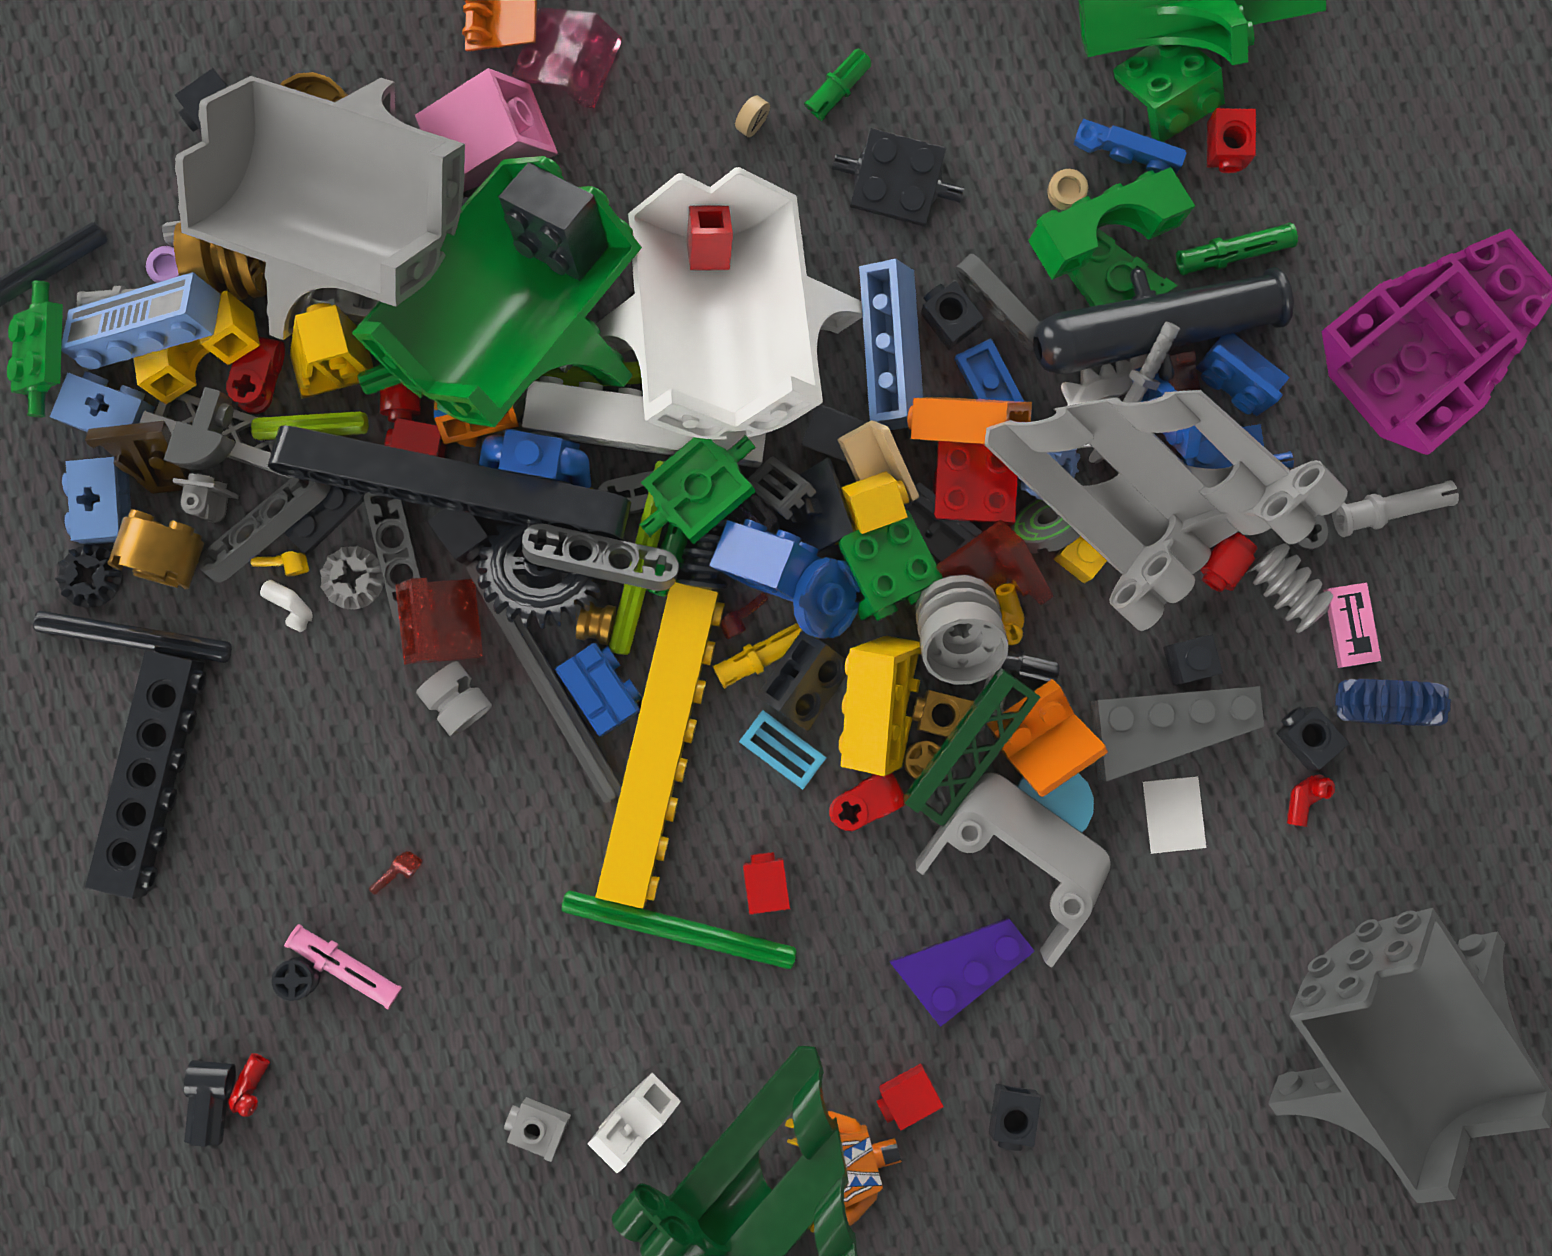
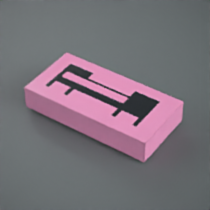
(1353, 626)

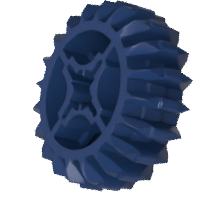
(1393, 702)

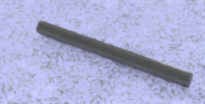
(555, 699)

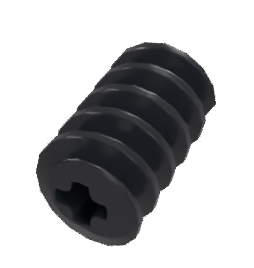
(699, 571)

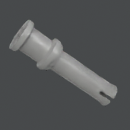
(1377, 510)

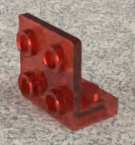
(998, 559)
(438, 620)

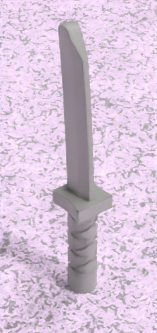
(1145, 377)

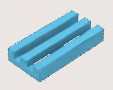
(755, 729)

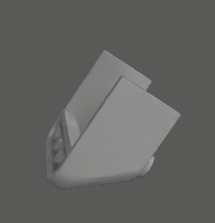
(1038, 834)

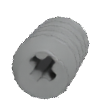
(1291, 586)

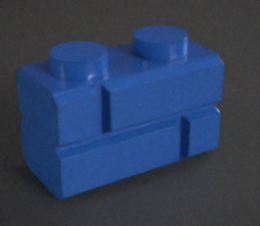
(599, 689)

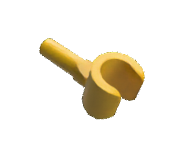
(293, 562)

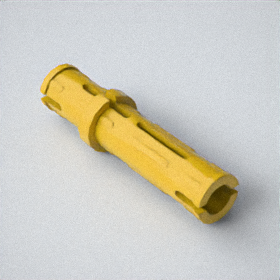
(756, 657)

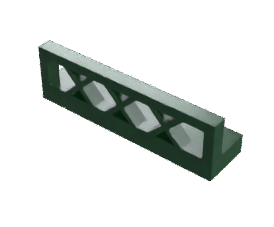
(958, 743)

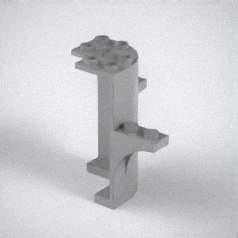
(321, 192)

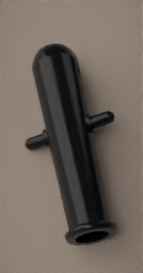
(1130, 328)

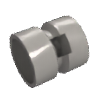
(453, 698)

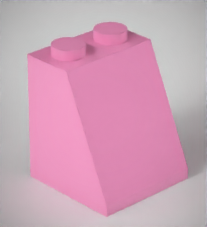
(493, 119)

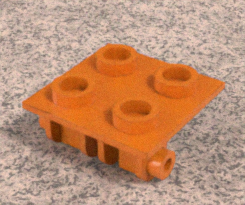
(499, 23)

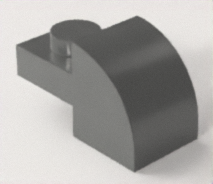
(202, 443)

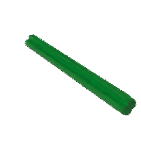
(679, 929)

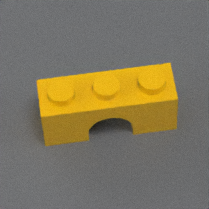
(172, 370)

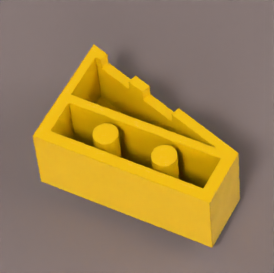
(326, 351)
(877, 703)

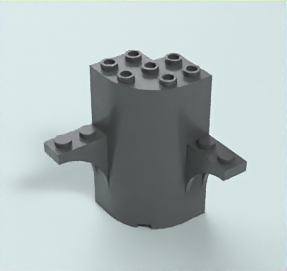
(1414, 1048)

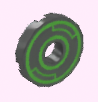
(1043, 527)

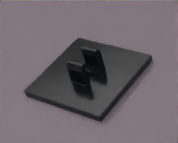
(824, 515)

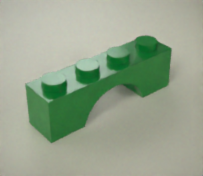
(1148, 205)

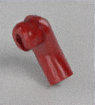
(1306, 794)
(241, 1098)

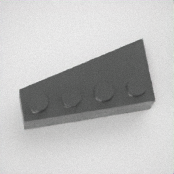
(1169, 725)

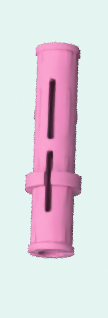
(302, 941)

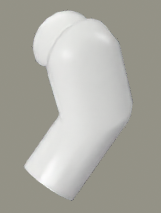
(289, 600)

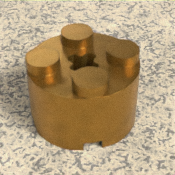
(157, 551)

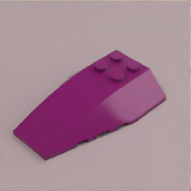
(1437, 340)

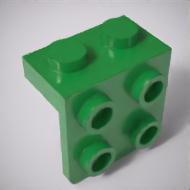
(1174, 84)
(889, 566)

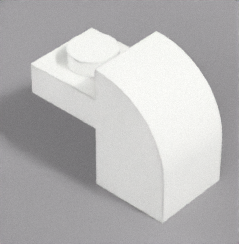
(633, 1122)

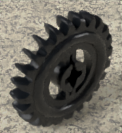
(547, 593)

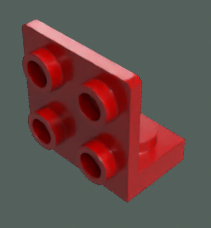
(973, 484)

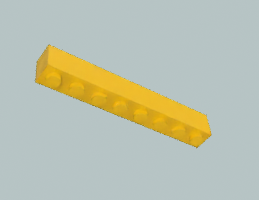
(658, 746)

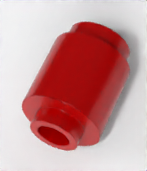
(399, 403)
(1229, 562)

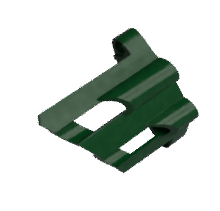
(725, 1199)

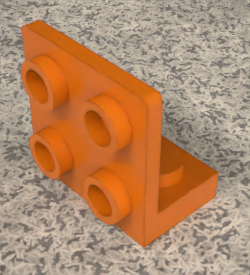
(1050, 741)

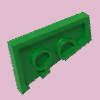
(1108, 272)

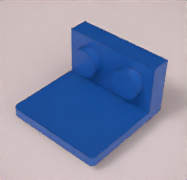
(1242, 374)

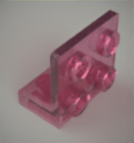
(569, 53)

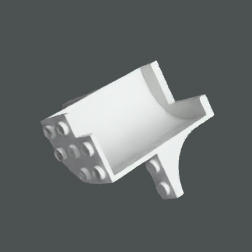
(725, 343)

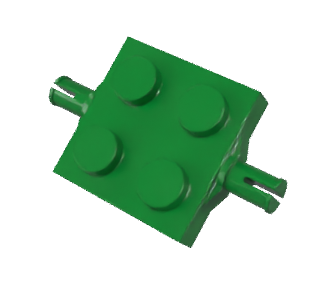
(36, 349)
(698, 487)

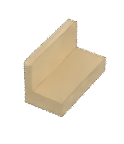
(873, 451)

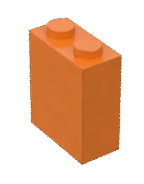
(961, 417)

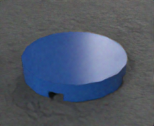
(826, 598)

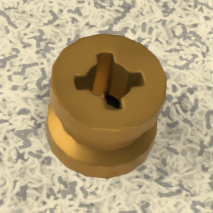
(596, 623)
(910, 758)

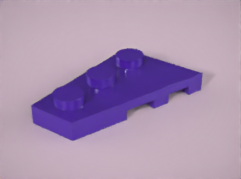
(961, 969)

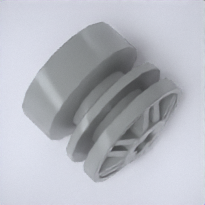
(961, 630)

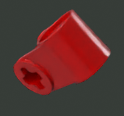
(257, 370)
(874, 798)

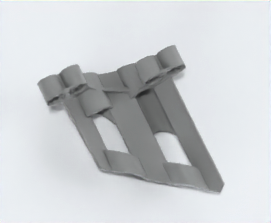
(1158, 512)

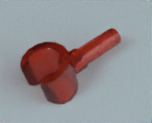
(732, 623)
(405, 864)

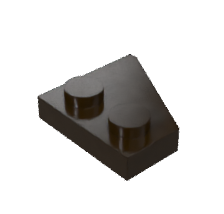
(141, 453)

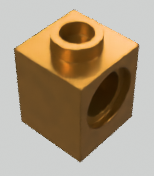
(923, 712)

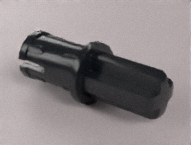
(1030, 667)

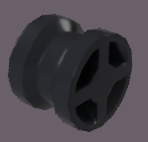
(286, 979)

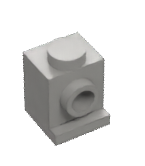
(549, 1120)

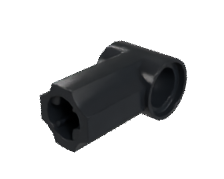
(208, 1091)

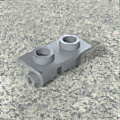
(205, 497)

